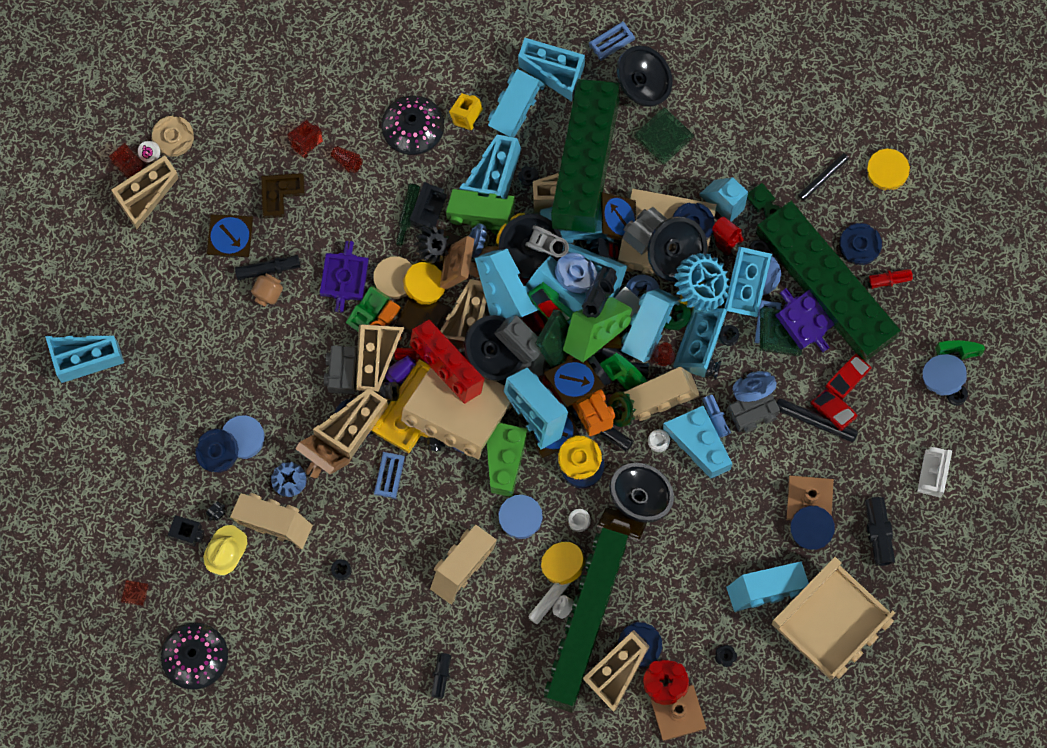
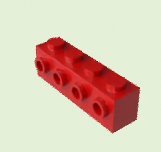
(447, 361)

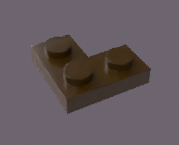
(276, 188)

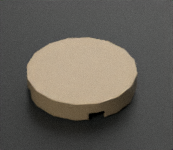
(177, 141)
(390, 276)

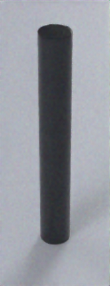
(823, 176)

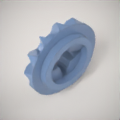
(479, 234)
(640, 282)
(288, 489)

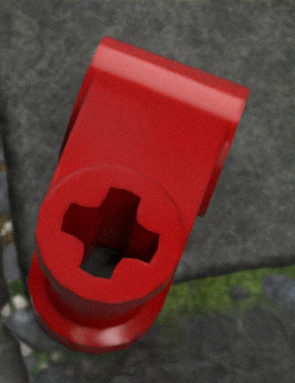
(726, 235)

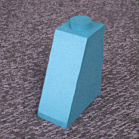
(728, 196)

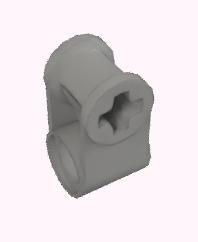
(546, 242)

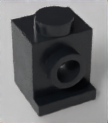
(180, 526)

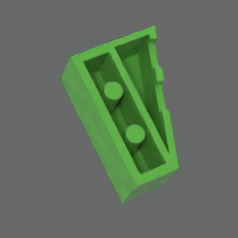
(473, 209)
(591, 334)
(505, 456)

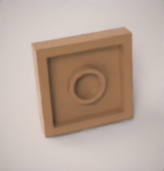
(458, 263)
(322, 456)
(808, 492)
(679, 718)

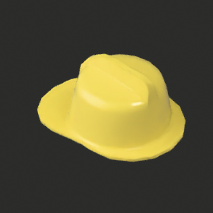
(225, 550)

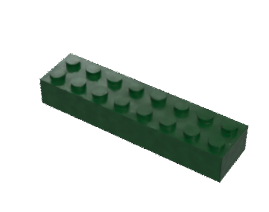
(585, 156)
(830, 281)
(587, 619)

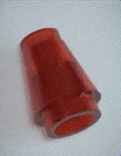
(347, 159)
(663, 358)

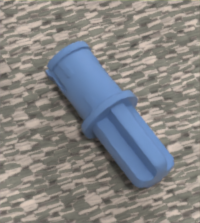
(716, 416)

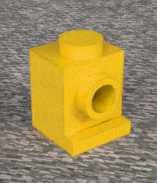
(466, 111)

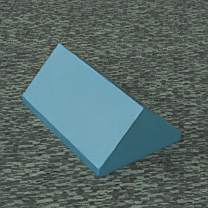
(546, 274)
(747, 281)
(700, 341)

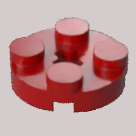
(659, 671)

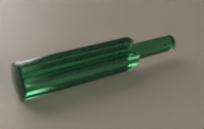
(408, 207)

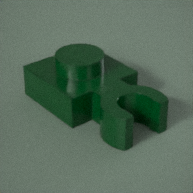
(762, 199)

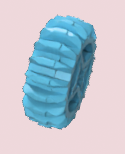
(695, 270)

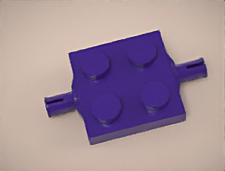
(344, 276)
(804, 319)

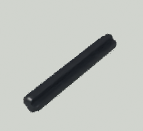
(815, 419)

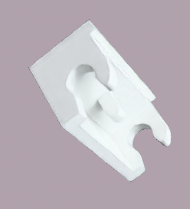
(934, 471)

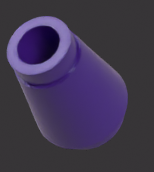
(400, 370)

